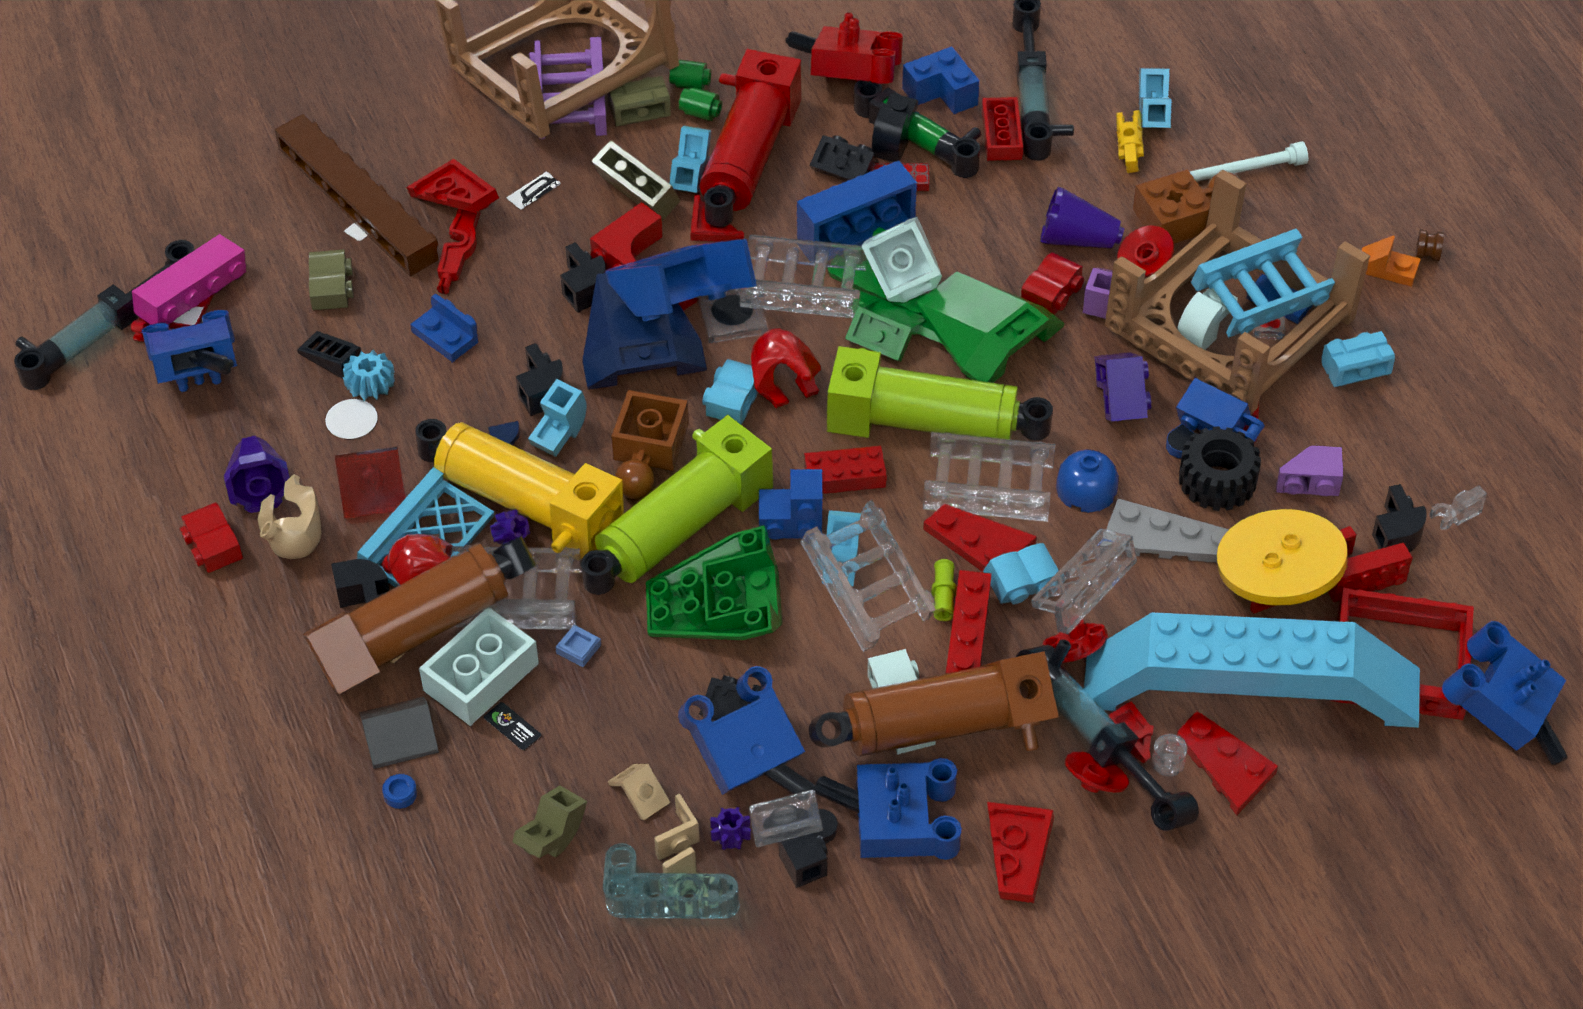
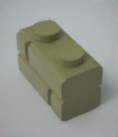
(640, 101)

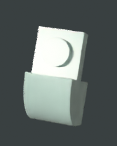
(1202, 318)

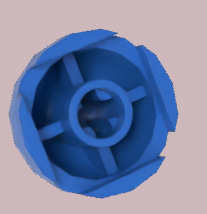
(1087, 481)

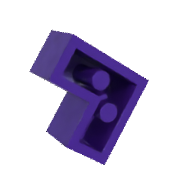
(1123, 385)

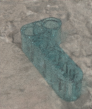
(721, 890)

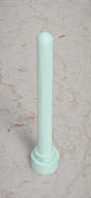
(1295, 154)

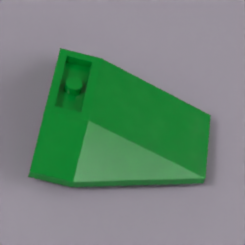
(983, 324)
(719, 592)

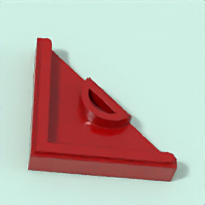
(704, 232)

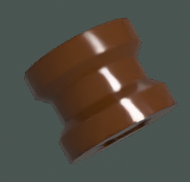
(1429, 245)

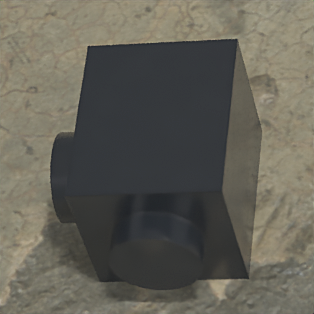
(804, 858)

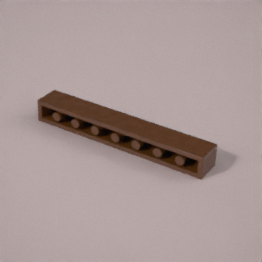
(357, 194)

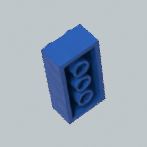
(858, 207)

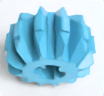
(368, 375)

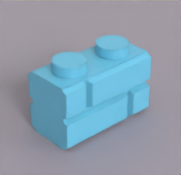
(1357, 358)

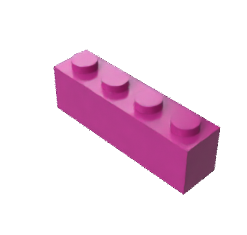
(189, 281)

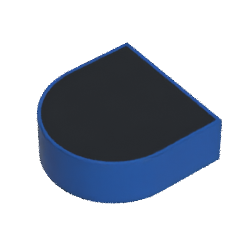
(1177, 439)

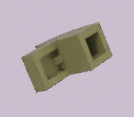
(554, 823)

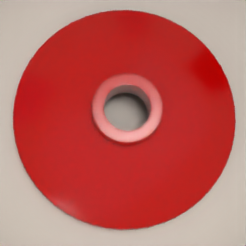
(1145, 242)
(1093, 776)

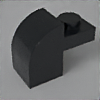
(892, 126)
(580, 280)
(537, 381)
(1401, 521)
(359, 581)

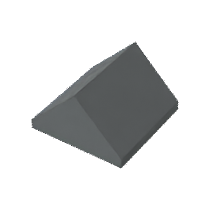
(399, 732)

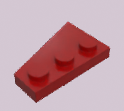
(975, 536)

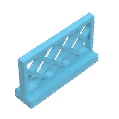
(418, 505)

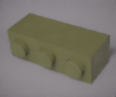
(635, 179)

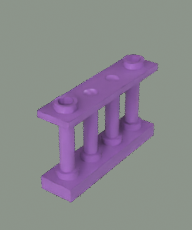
(592, 57)

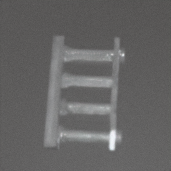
(800, 297)
(989, 500)
(850, 601)
(538, 613)

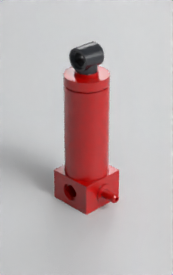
(764, 101)

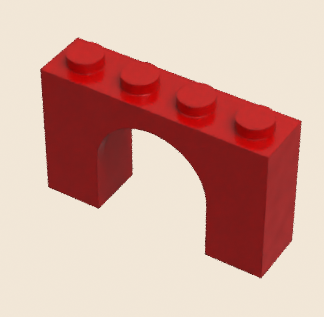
(628, 237)

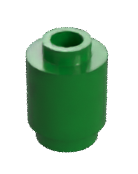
(690, 75)
(700, 103)

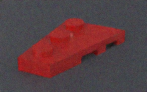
(454, 187)
(1228, 761)
(1019, 847)

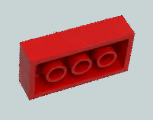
(1002, 128)
(849, 468)
(1375, 570)

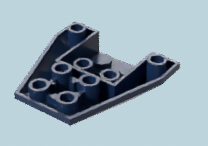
(625, 344)

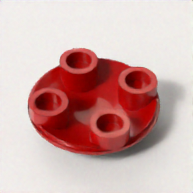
(1084, 640)

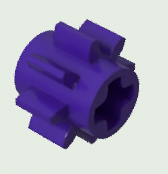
(509, 526)
(730, 828)

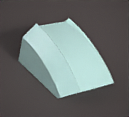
(903, 261)

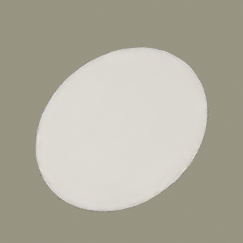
(351, 419)

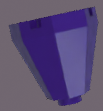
(255, 474)

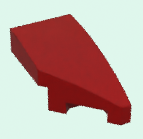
(1138, 724)

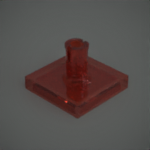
(370, 482)

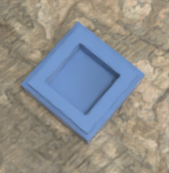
(578, 646)

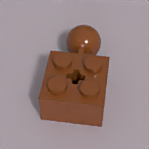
(1174, 204)
(647, 436)

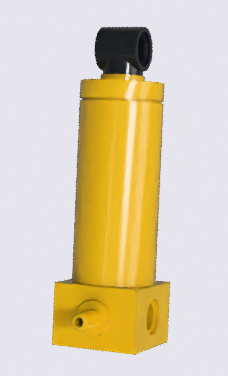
(566, 502)

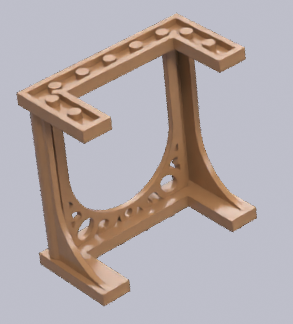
(526, 102)
(1254, 364)

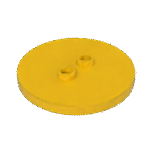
(1282, 557)

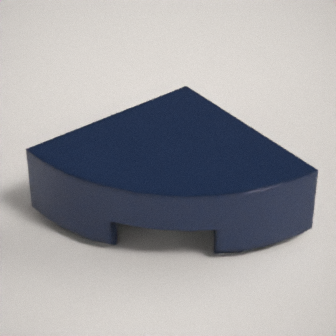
(506, 432)

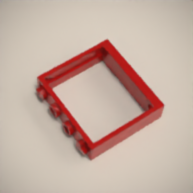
(1419, 613)

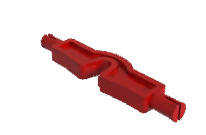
(456, 253)

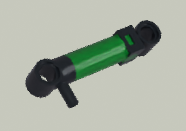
(960, 153)

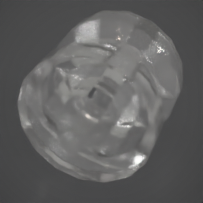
(1169, 763)

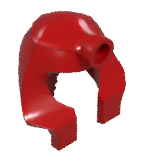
(783, 347)
(415, 555)

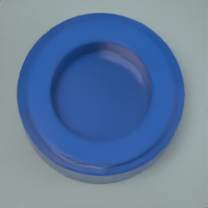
(399, 791)

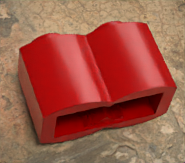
(1053, 283)
(211, 538)

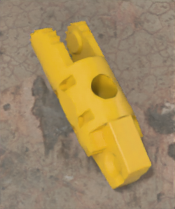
(1130, 140)

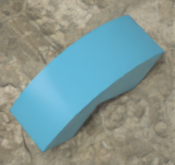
(1153, 97)

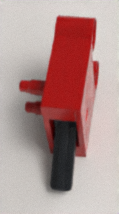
(851, 52)

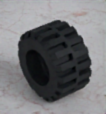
(1224, 450)

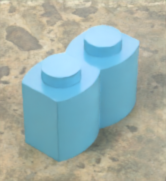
(731, 392)
(1021, 573)

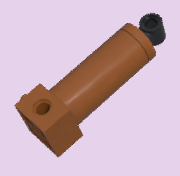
(361, 641)
(944, 707)

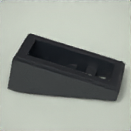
(323, 359)

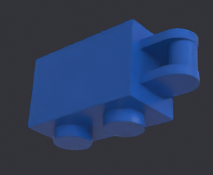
(1210, 407)

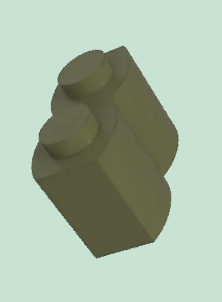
(329, 279)

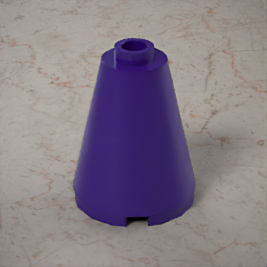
(1079, 223)

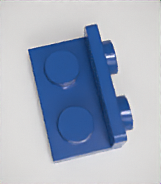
(446, 329)

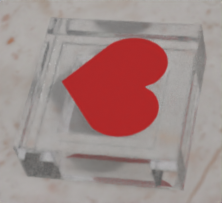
(1271, 330)

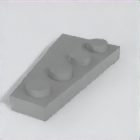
(1165, 532)

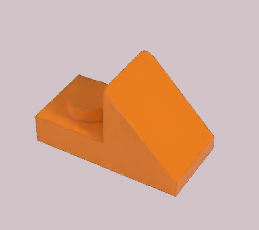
(1390, 264)

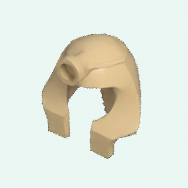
(292, 535)

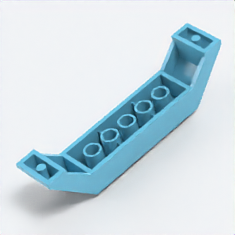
(1255, 659)

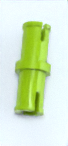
(944, 590)

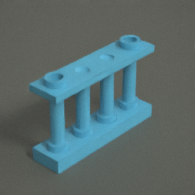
(1260, 257)

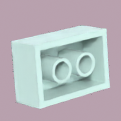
(479, 666)

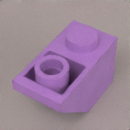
(1097, 292)
(1313, 471)

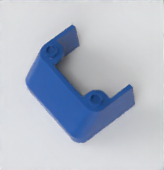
(659, 281)

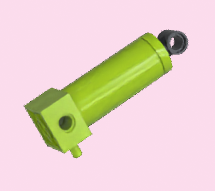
(871, 394)
(725, 472)

